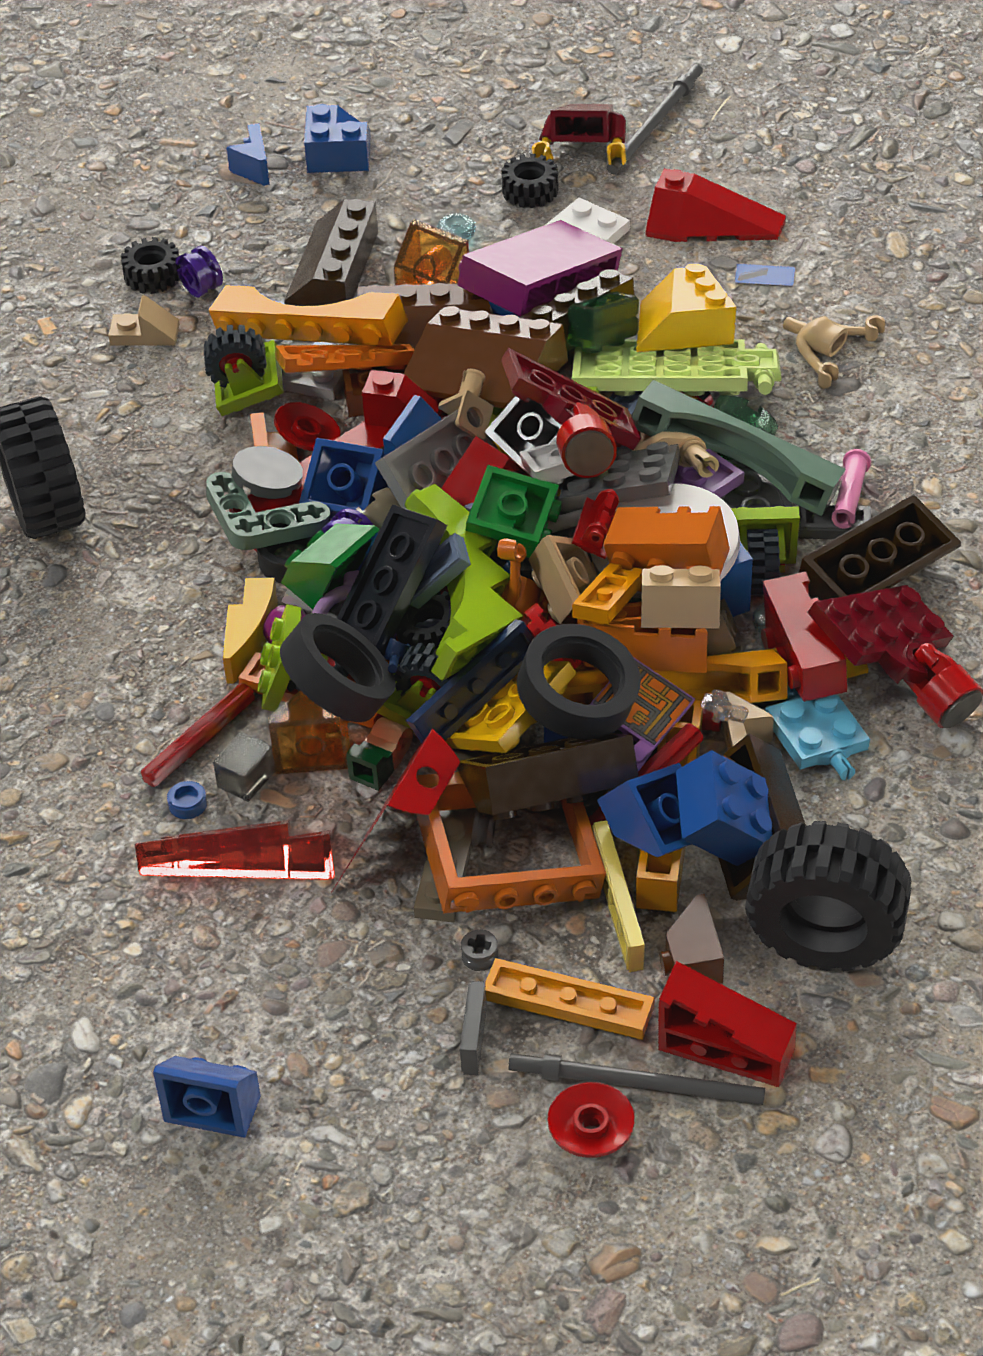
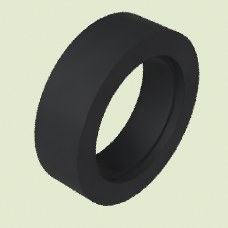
(325, 685)
(562, 714)

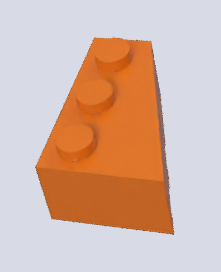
(679, 540)
(657, 647)

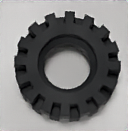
(529, 180)
(150, 265)
(436, 608)

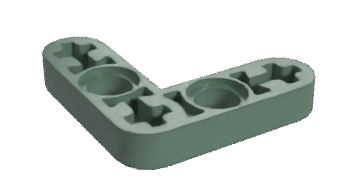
(245, 527)

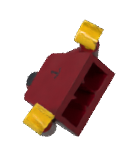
(584, 124)

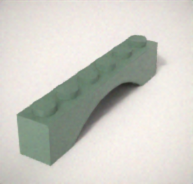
(794, 471)

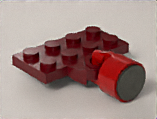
(589, 421)
(905, 640)

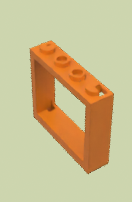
(511, 888)

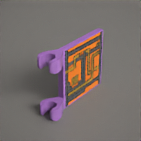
(653, 712)

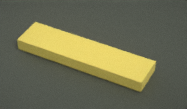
(619, 900)

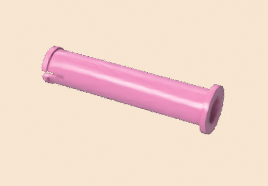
(856, 464)

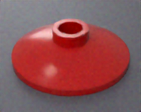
(303, 423)
(586, 1106)

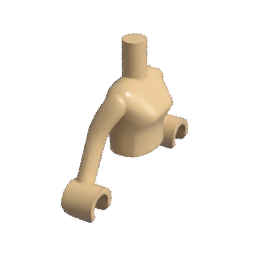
(828, 338)

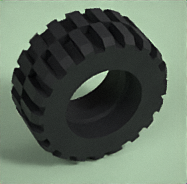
(39, 469)
(828, 896)

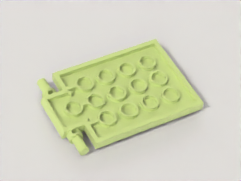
(686, 369)

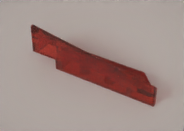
(240, 852)

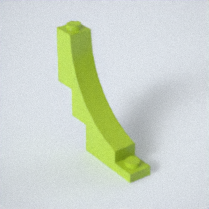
(475, 594)

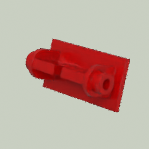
(595, 522)

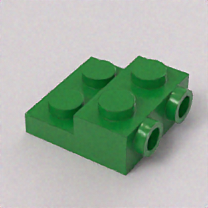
(514, 508)

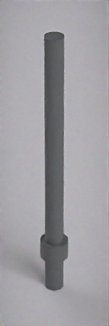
(681, 87)
(553, 1067)

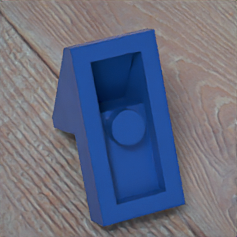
(249, 158)

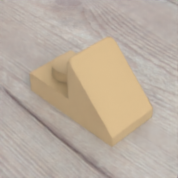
(149, 327)
(758, 723)

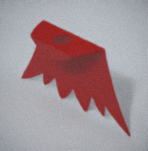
(409, 793)

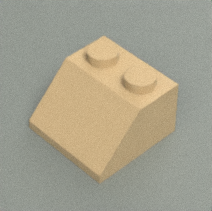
(562, 574)
(680, 597)

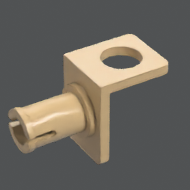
(469, 398)

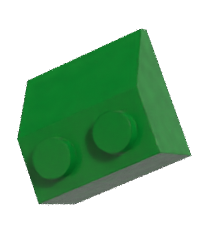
(327, 559)

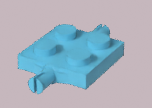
(818, 732)

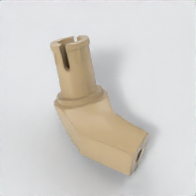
(691, 449)

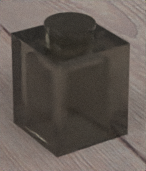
(244, 766)

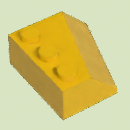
(686, 312)

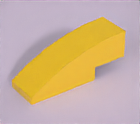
(245, 625)

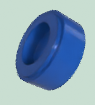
(187, 800)

